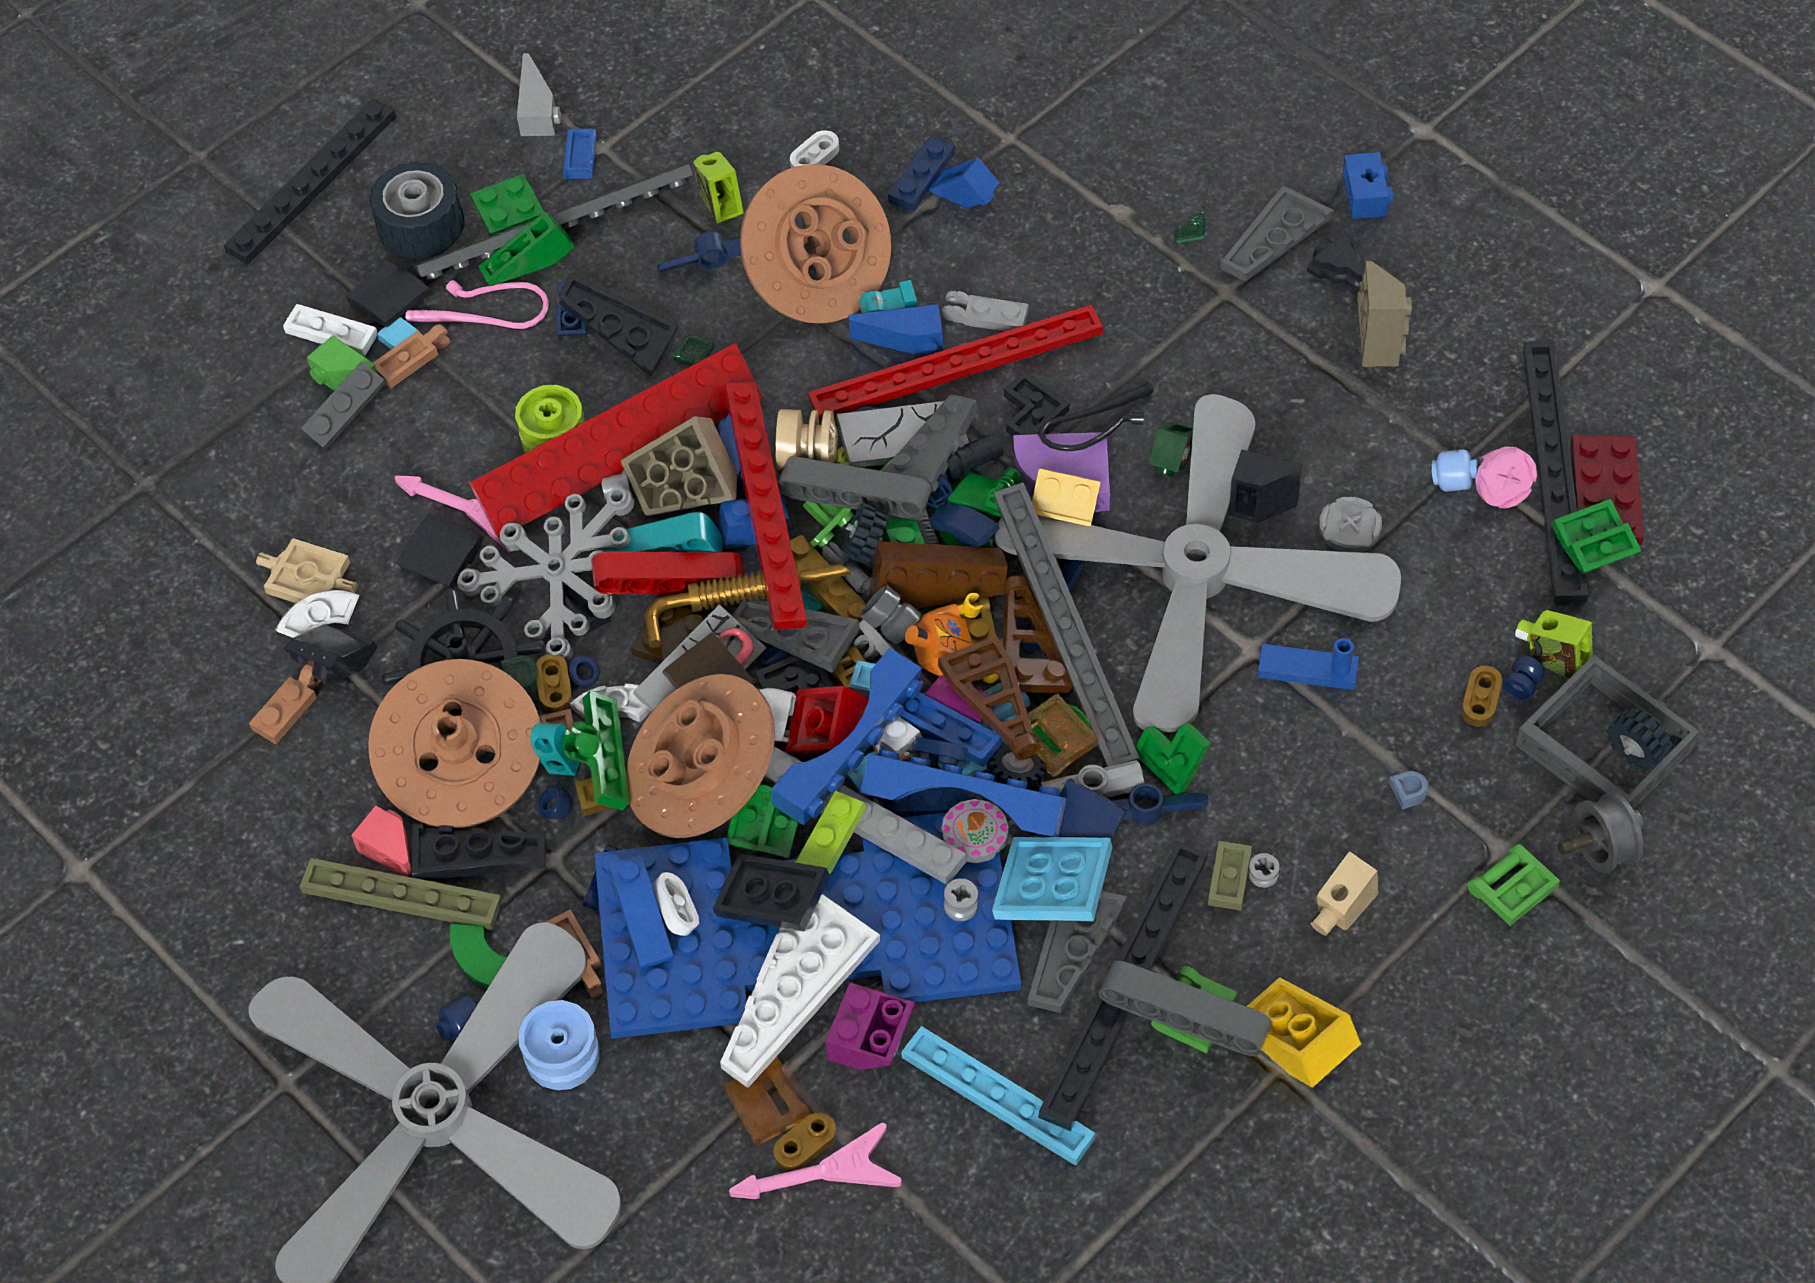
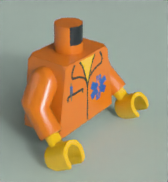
(943, 633)

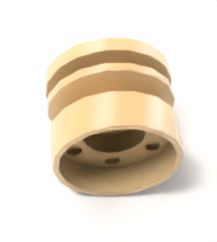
(805, 440)

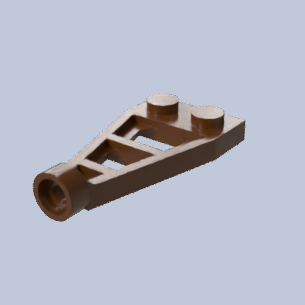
(981, 661)
(1032, 674)

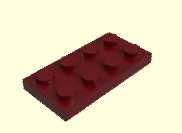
(1606, 470)

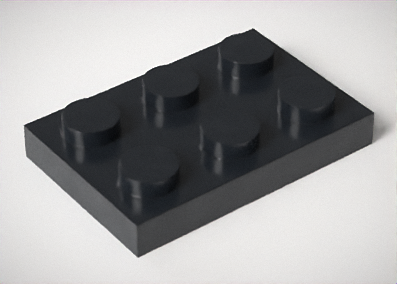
(771, 892)

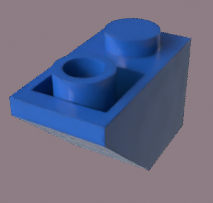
(736, 523)

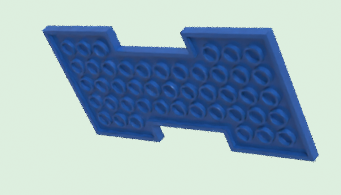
(918, 955)

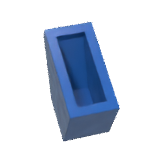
(966, 184)

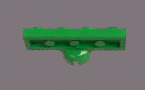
(601, 748)

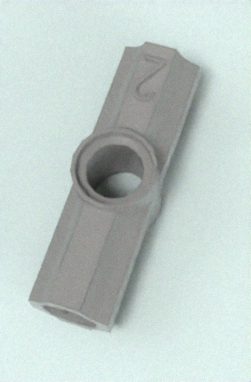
(1110, 780)

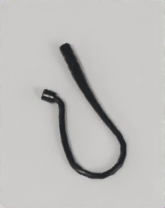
(1135, 418)

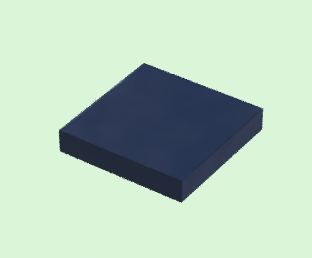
(1088, 813)

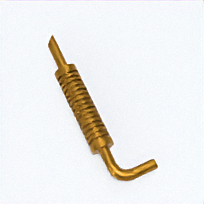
(726, 591)

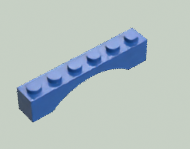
(807, 784)
(1030, 809)

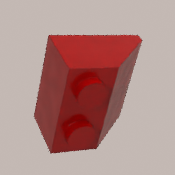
(824, 719)

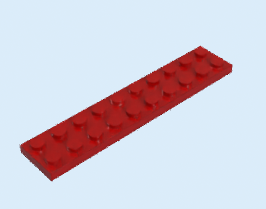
(595, 448)

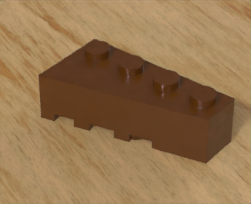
(938, 573)

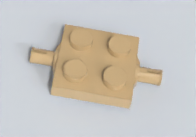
(305, 571)

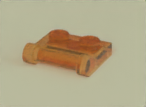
(1065, 730)
(757, 1108)

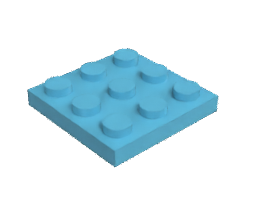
(1052, 878)

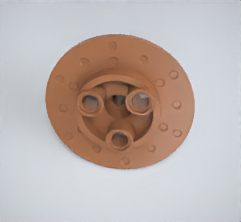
(775, 245)
(413, 729)
(700, 756)

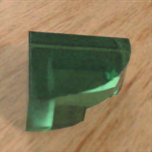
(1191, 230)

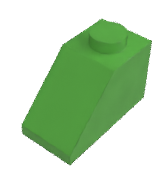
(334, 362)

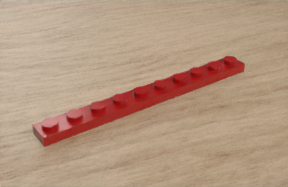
(957, 362)
(765, 506)

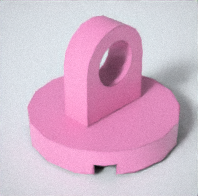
(1505, 476)

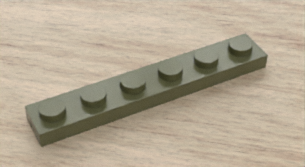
(401, 893)

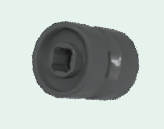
(886, 611)

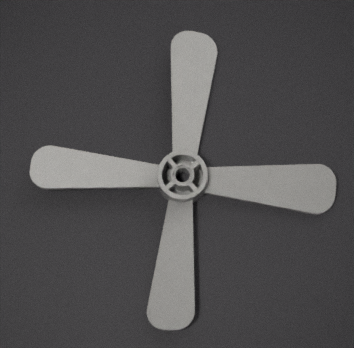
(1201, 562)
(556, 1189)

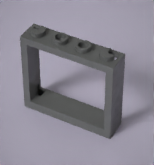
(1628, 695)

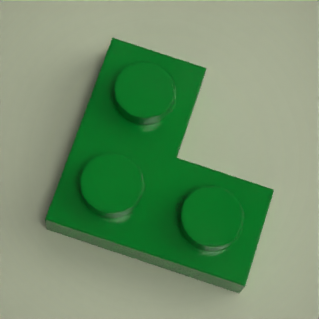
(1175, 760)

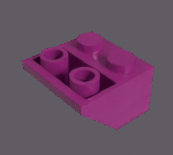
(867, 1028)

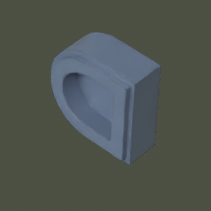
(1409, 788)

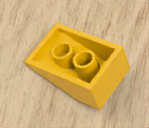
(1305, 1032)

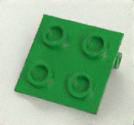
(978, 491)

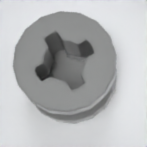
(965, 906)

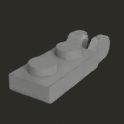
(984, 311)

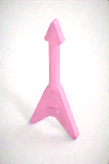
(471, 507)
(847, 1165)

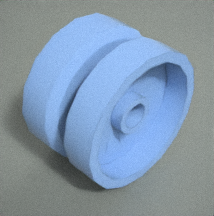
(559, 1045)

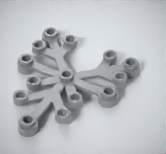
(581, 540)

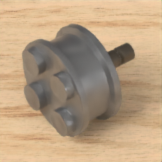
(1606, 832)

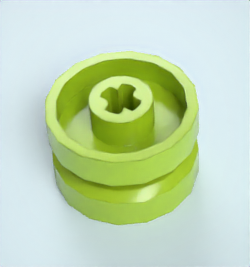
(546, 414)

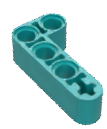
(678, 534)

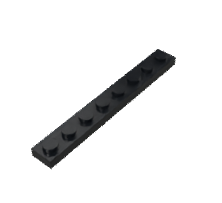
(309, 181)

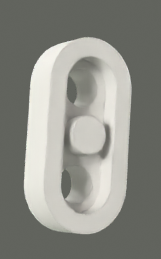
(813, 150)
(675, 904)

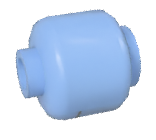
(1454, 470)

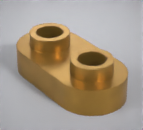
(553, 686)
(1481, 698)
(808, 1143)

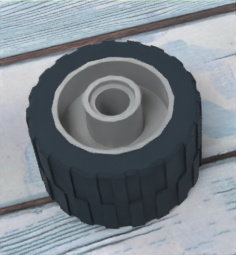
(417, 209)

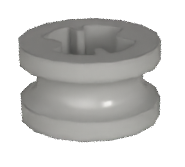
(1256, 875)

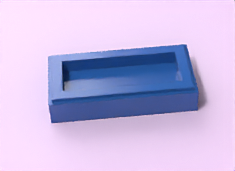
(580, 154)

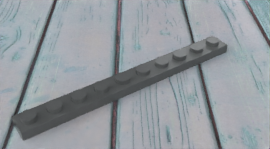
(567, 217)
(1065, 625)

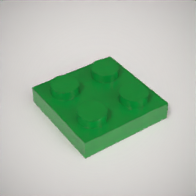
(506, 204)

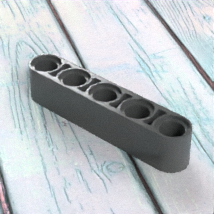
(851, 486)
(1185, 1008)

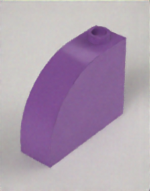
(1088, 463)

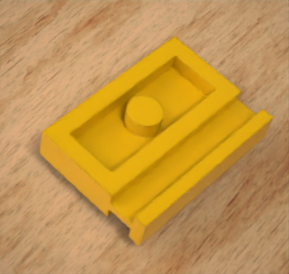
(1065, 497)

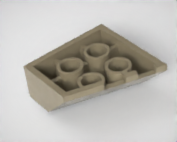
(1382, 317)
(682, 469)

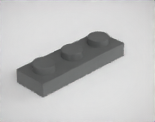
(343, 405)

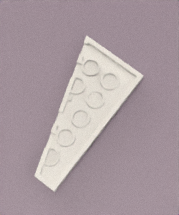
(794, 984)

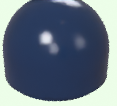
(779, 655)
(587, 661)
(562, 805)

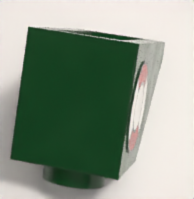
(1171, 448)

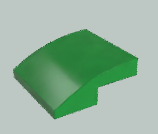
(1595, 536)
(762, 826)

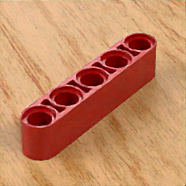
(661, 571)

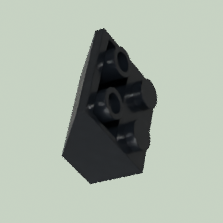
(1263, 486)

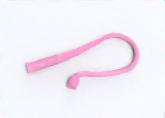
(455, 289)

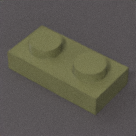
(1229, 875)

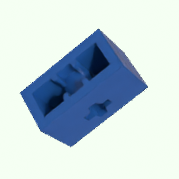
(1366, 185)

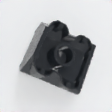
(331, 652)

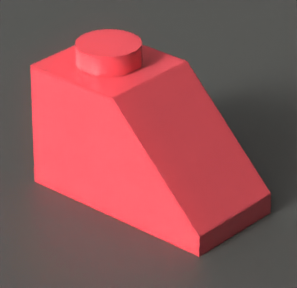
(384, 841)

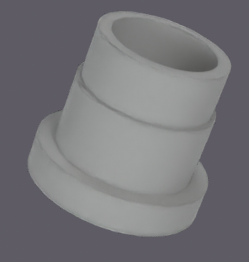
(617, 481)

